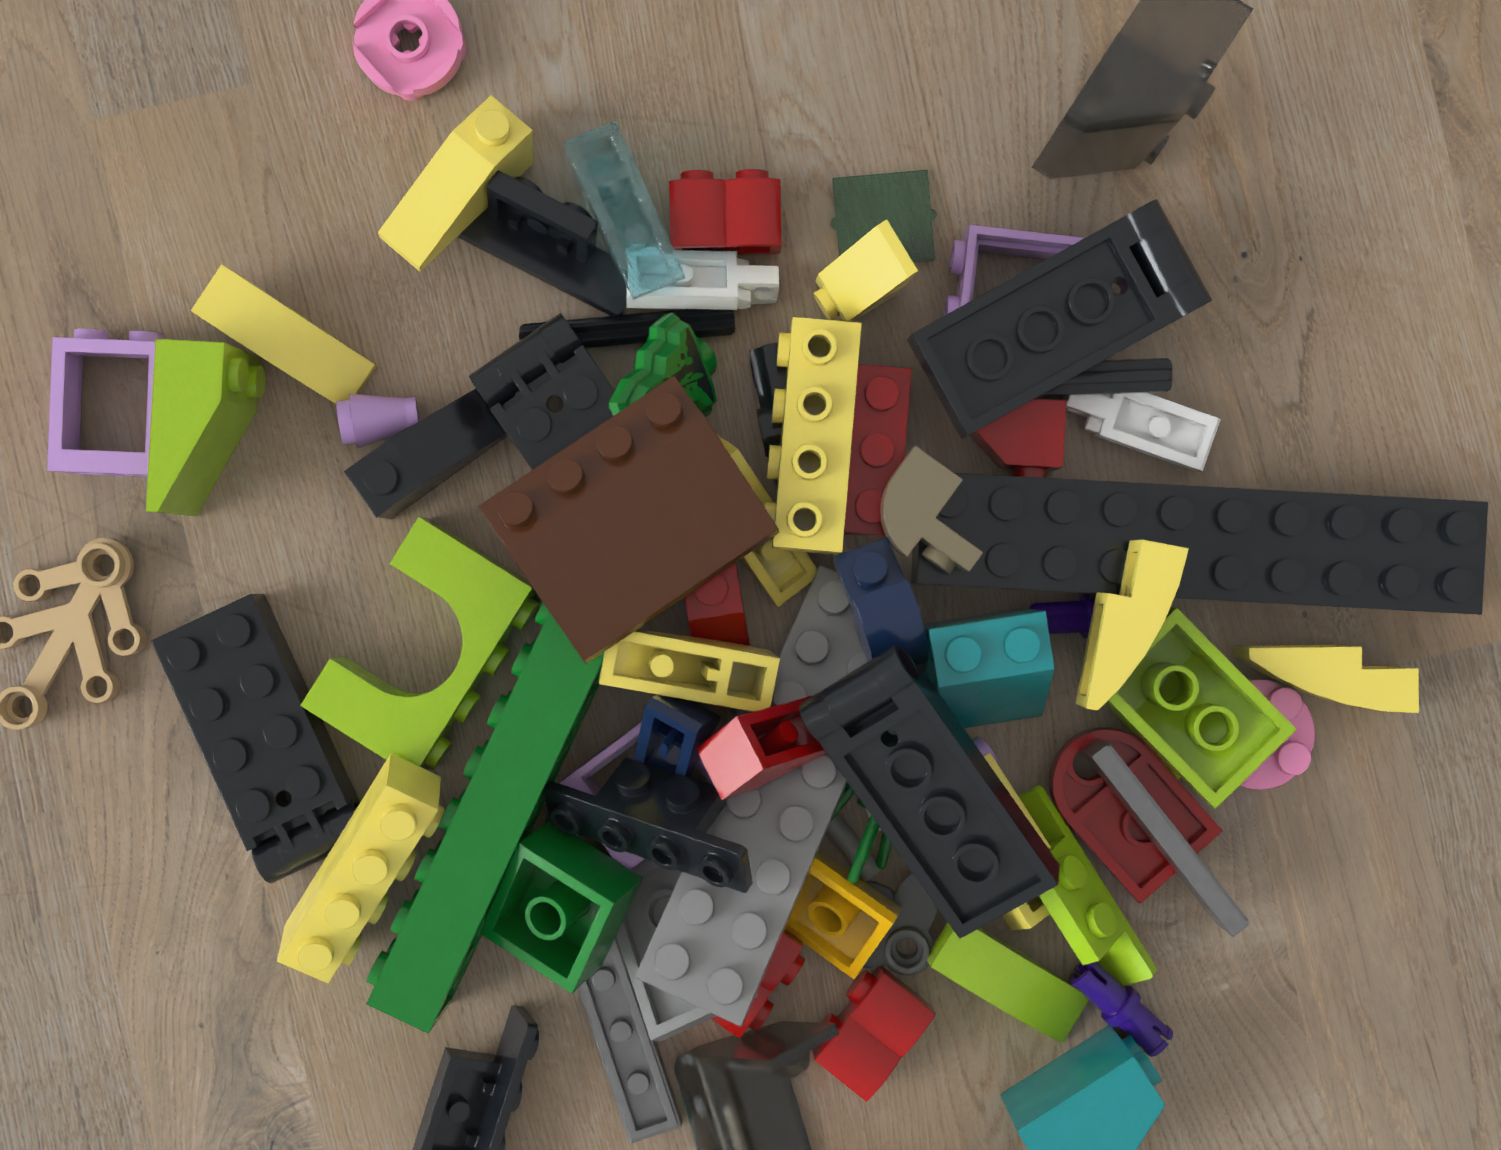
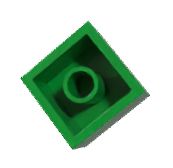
(560, 906)

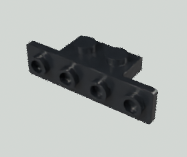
(547, 242)
(654, 818)
(478, 1091)

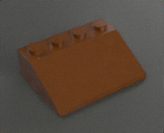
(629, 519)

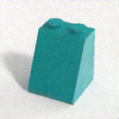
(991, 665)
(1088, 1097)

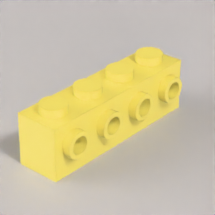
(814, 435)
(361, 868)

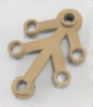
(71, 626)

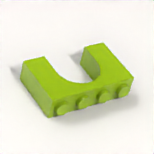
(488, 606)

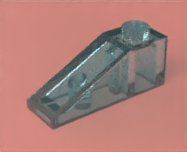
(623, 209)

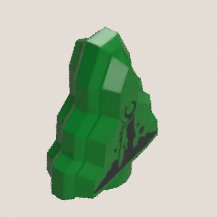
(670, 352)

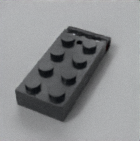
(1058, 318)
(531, 373)
(256, 738)
(931, 791)

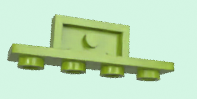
(1083, 903)

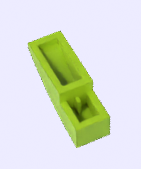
(1008, 980)

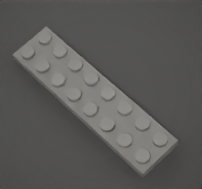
(720, 940)

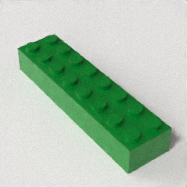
(483, 828)

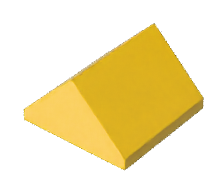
(840, 917)

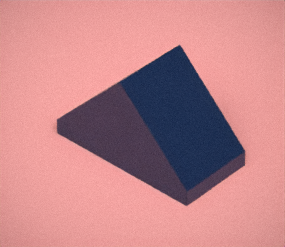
(672, 733)

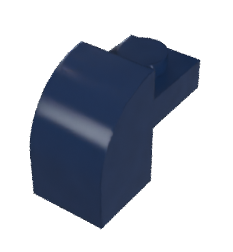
(881, 601)

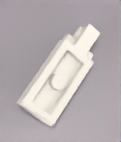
(714, 283)
(1149, 426)

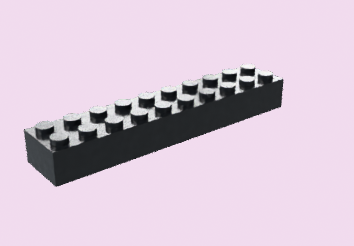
(1238, 541)

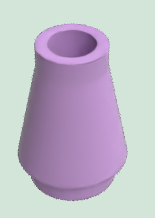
(374, 418)

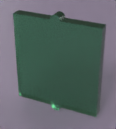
(896, 197)

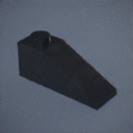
(425, 455)

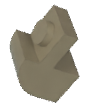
(910, 511)

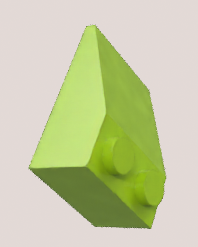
(198, 415)
(1199, 711)

